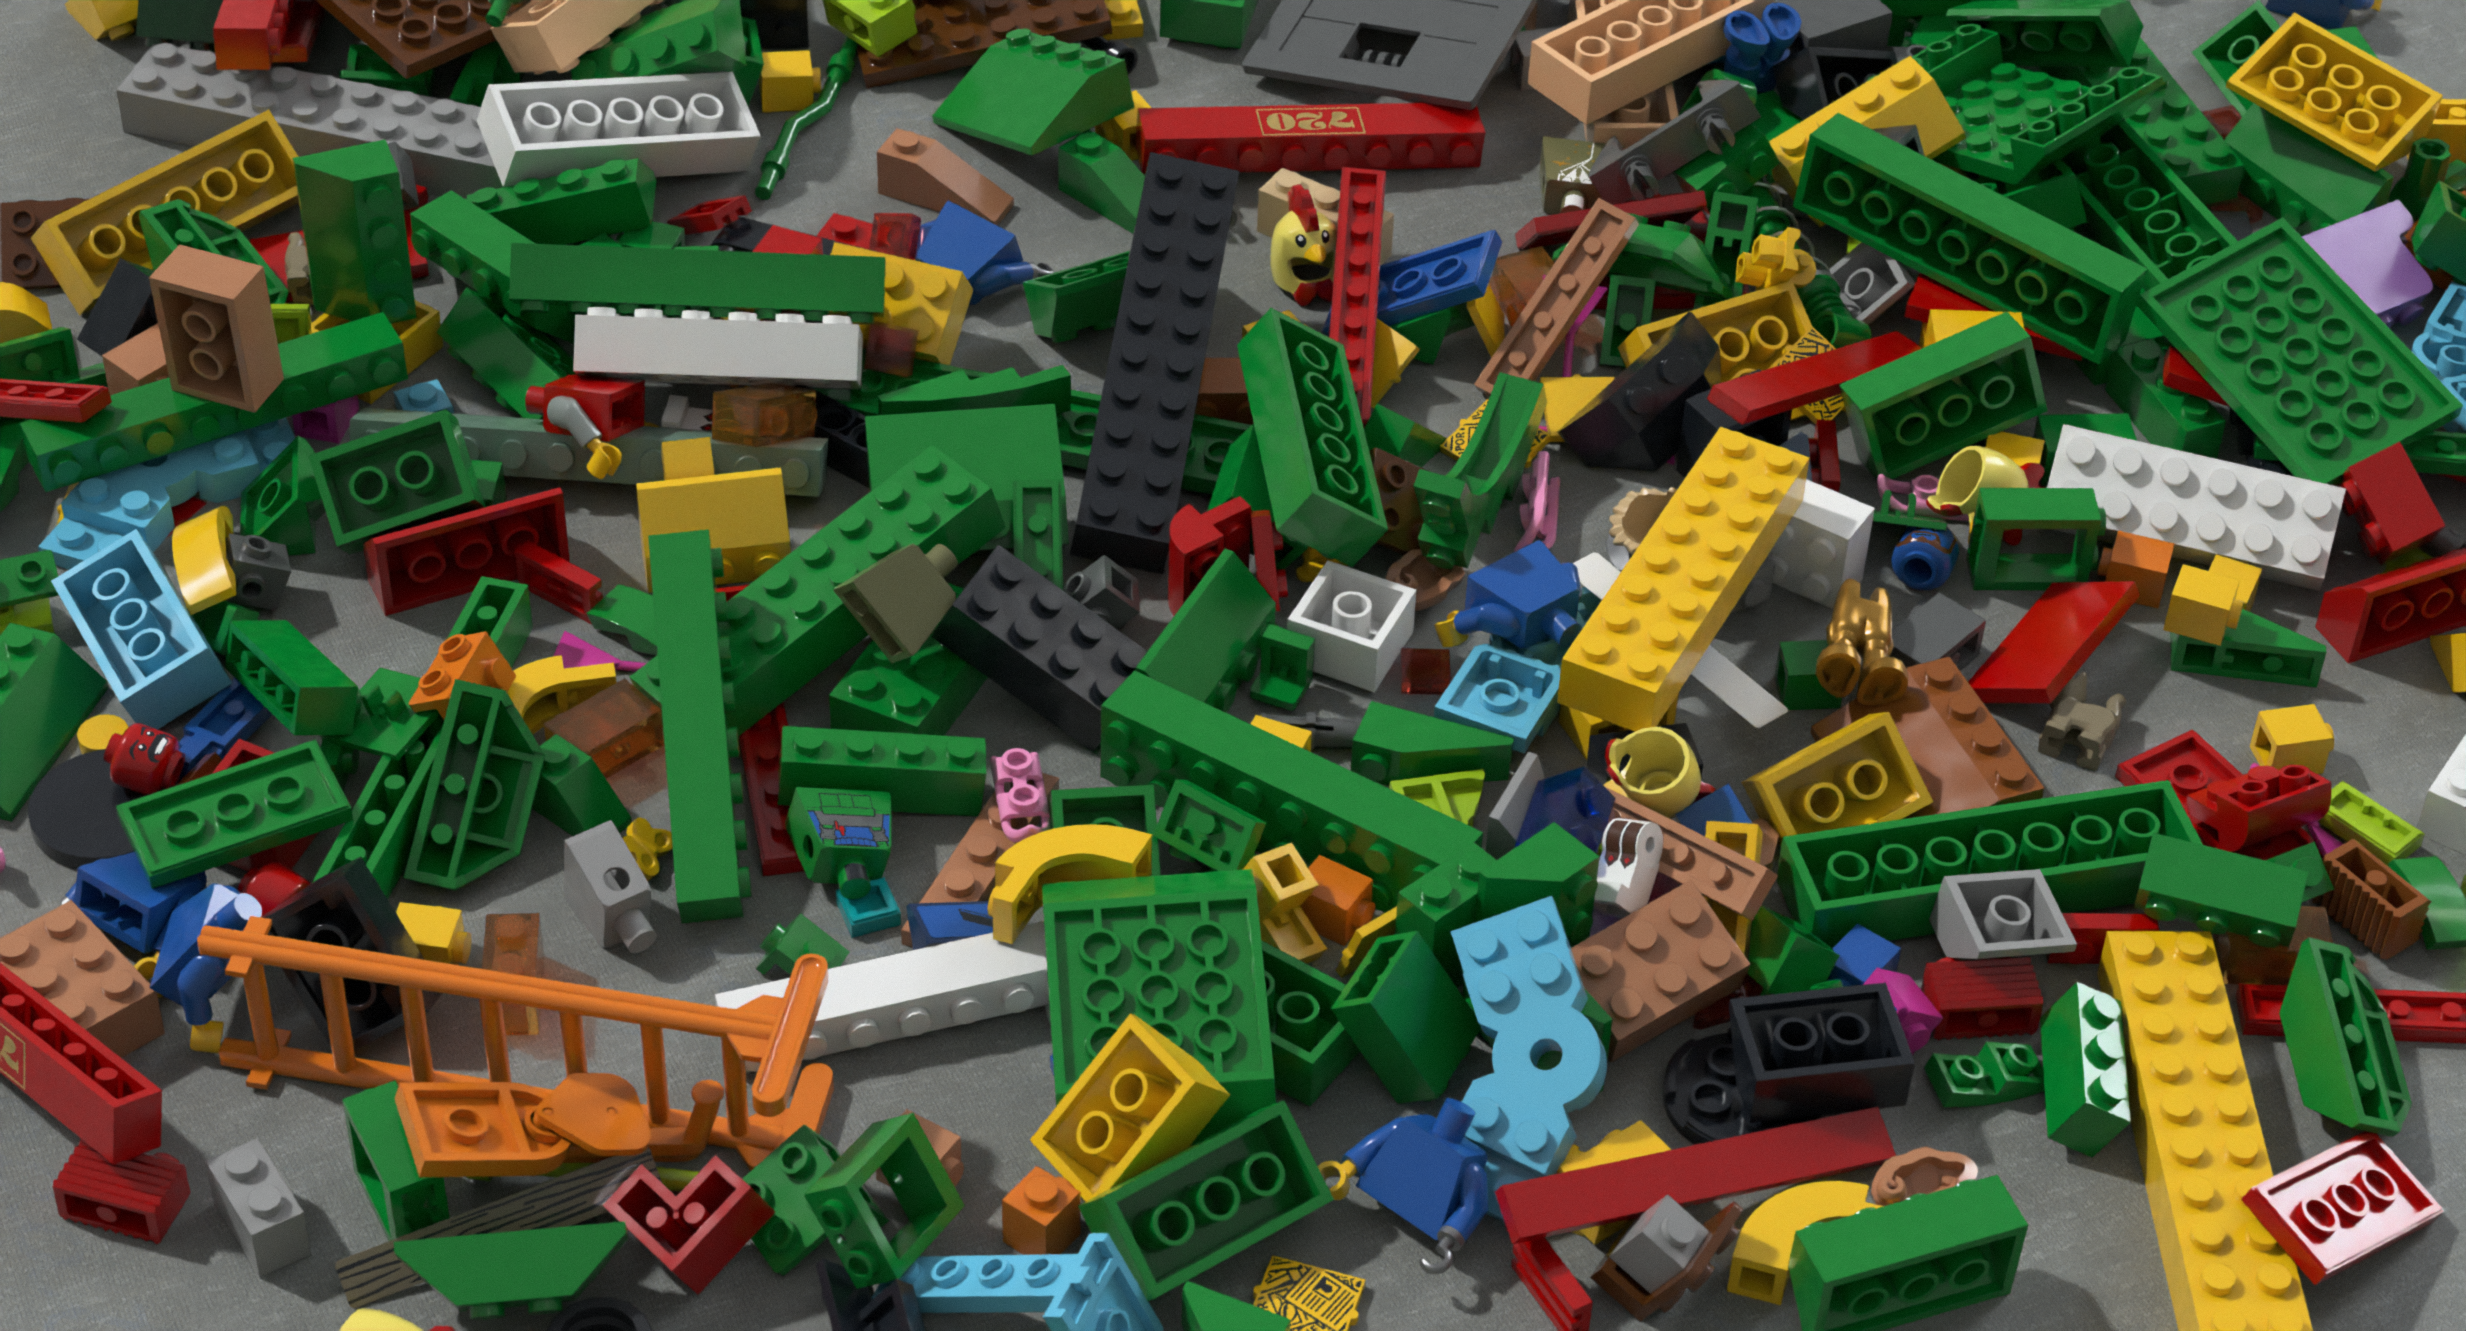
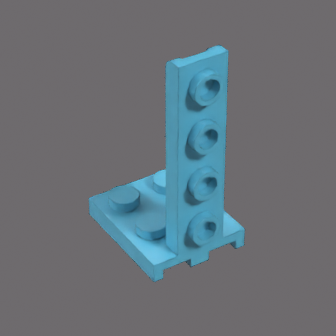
(1073, 1290)

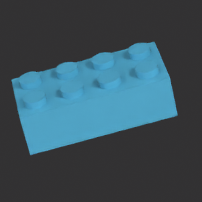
(141, 632)

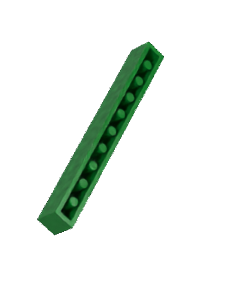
(394, 794)

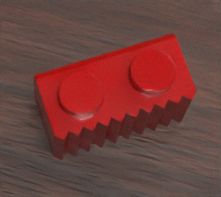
(1983, 996)
(127, 1197)

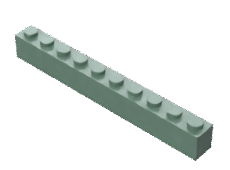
(539, 454)

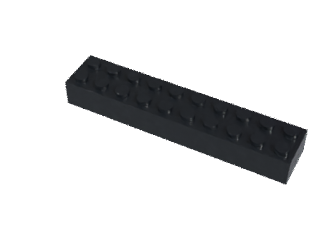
(1155, 364)

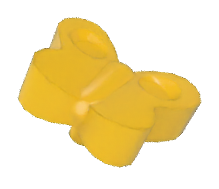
(647, 844)

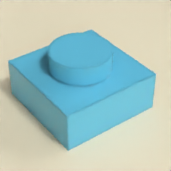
(423, 397)

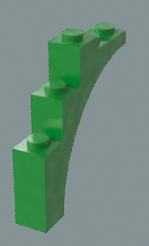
(1487, 472)

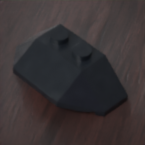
(1641, 412)

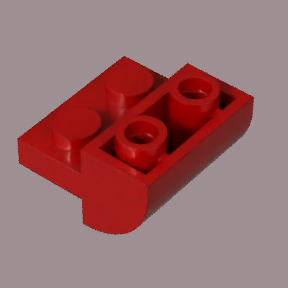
(1199, 540)
(2261, 804)

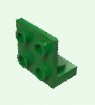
(1207, 828)
(782, 1184)

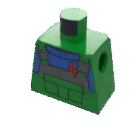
(841, 836)

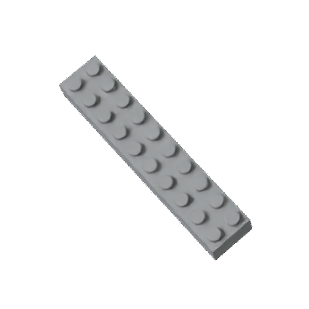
(185, 100)

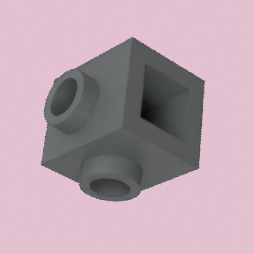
(259, 570)
(1106, 591)

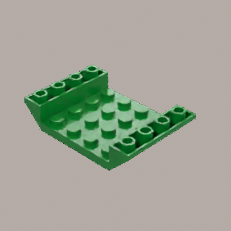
(2021, 117)
(1178, 958)

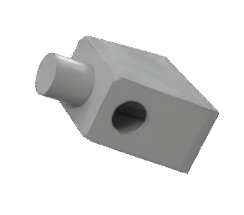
(608, 888)

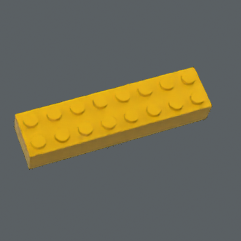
(1683, 581)

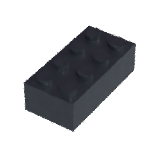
(1039, 645)

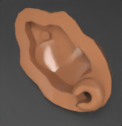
(1429, 580)
(1920, 1172)

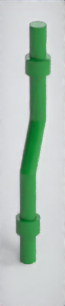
(777, 160)

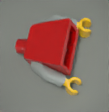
(592, 412)

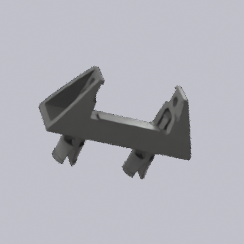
(1631, 171)

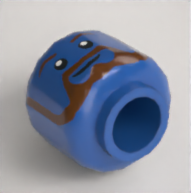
(1925, 557)

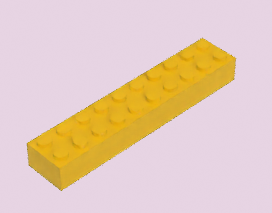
(2198, 1135)

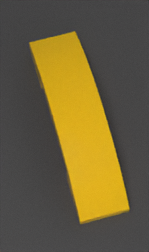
(201, 559)

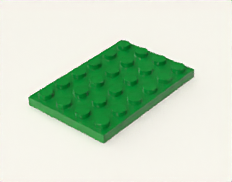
(2298, 354)

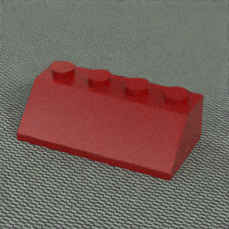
(454, 552)
(2395, 607)

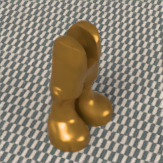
(1862, 630)

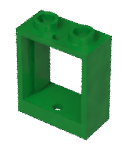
(2033, 509)
(387, 1165)
(917, 1181)

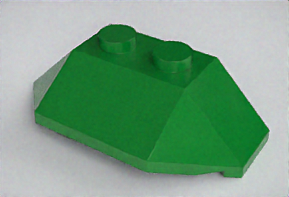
(176, 224)
(1671, 257)
(476, 790)
(2342, 1042)
(513, 1267)

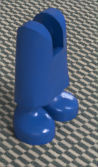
(1760, 44)

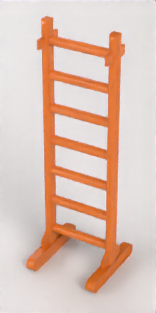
(761, 1031)

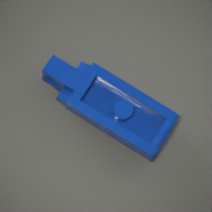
(224, 720)

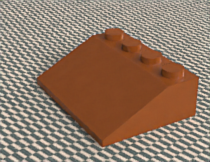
(1951, 740)

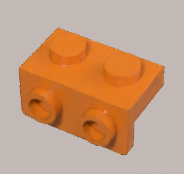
(463, 658)

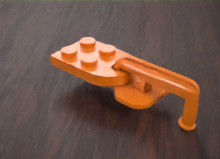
(528, 1132)

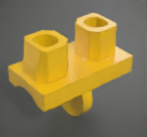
(1776, 262)

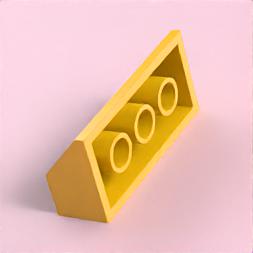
(1891, 99)

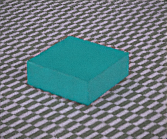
(872, 912)

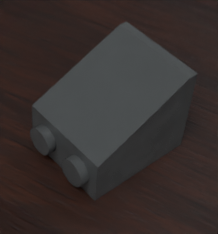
(1841, 24)

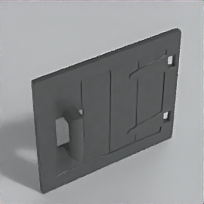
(1447, 66)

